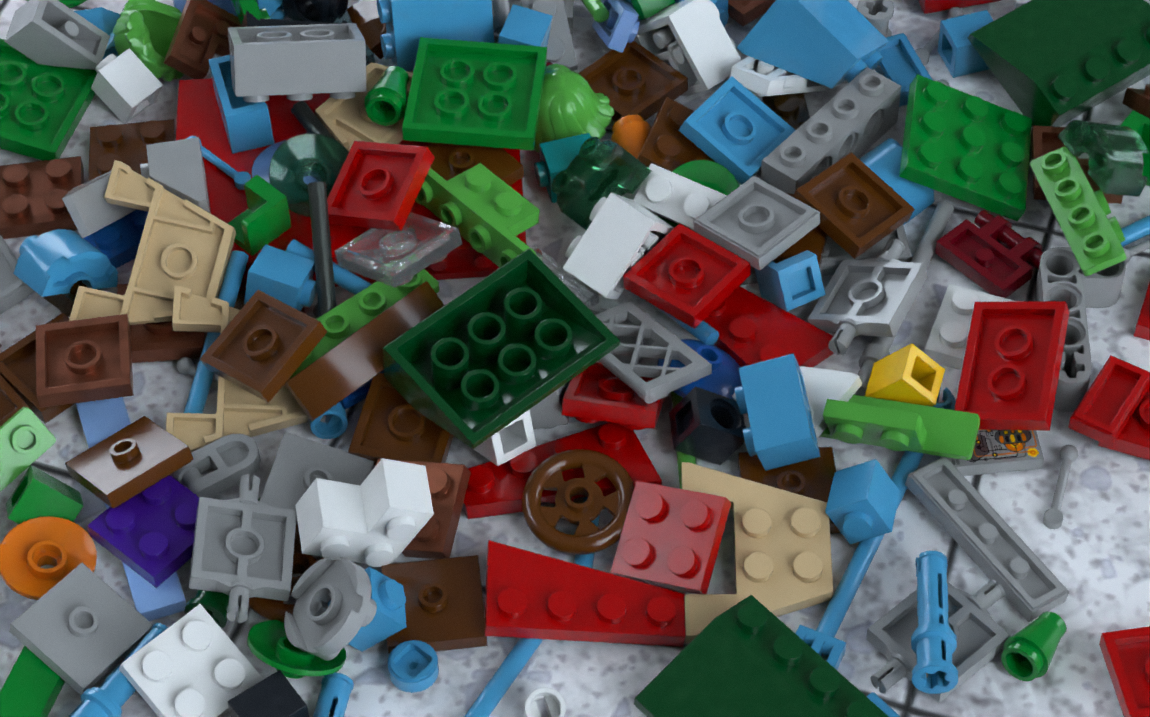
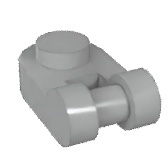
(228, 456)

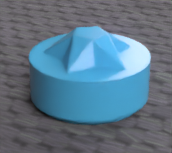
(413, 666)

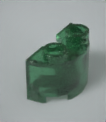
(1113, 155)
(594, 174)

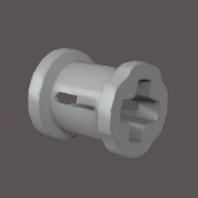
(878, 14)

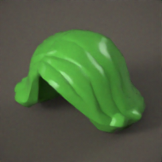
(148, 32)
(570, 107)

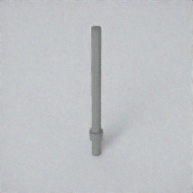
(923, 254)

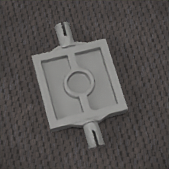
(868, 297)
(243, 549)
(976, 633)

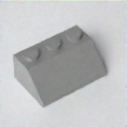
(297, 61)

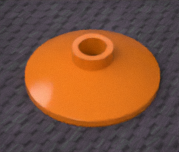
(42, 543)

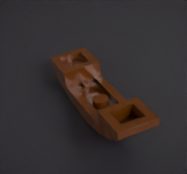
(359, 355)

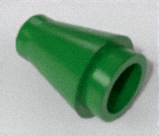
(388, 97)
(1032, 648)

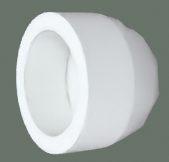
(553, 701)

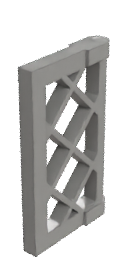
(672, 348)

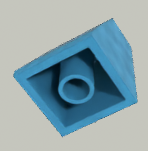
(436, 19)
(815, 40)

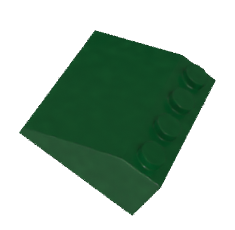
(1066, 54)
(496, 350)
(751, 668)

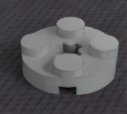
(327, 629)

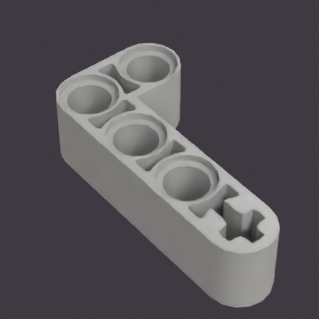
(1063, 280)

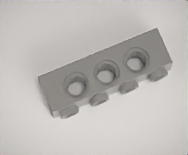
(842, 126)

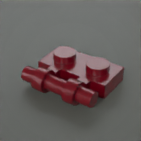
(984, 260)

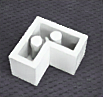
(692, 41)
(613, 243)
(366, 520)

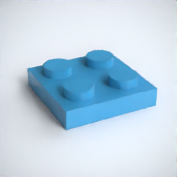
(736, 129)

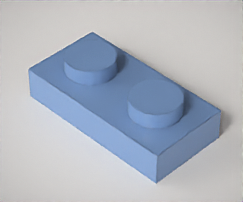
(620, 26)

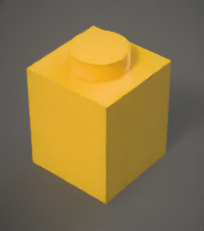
(906, 377)

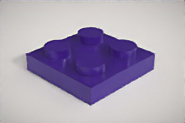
(151, 530)

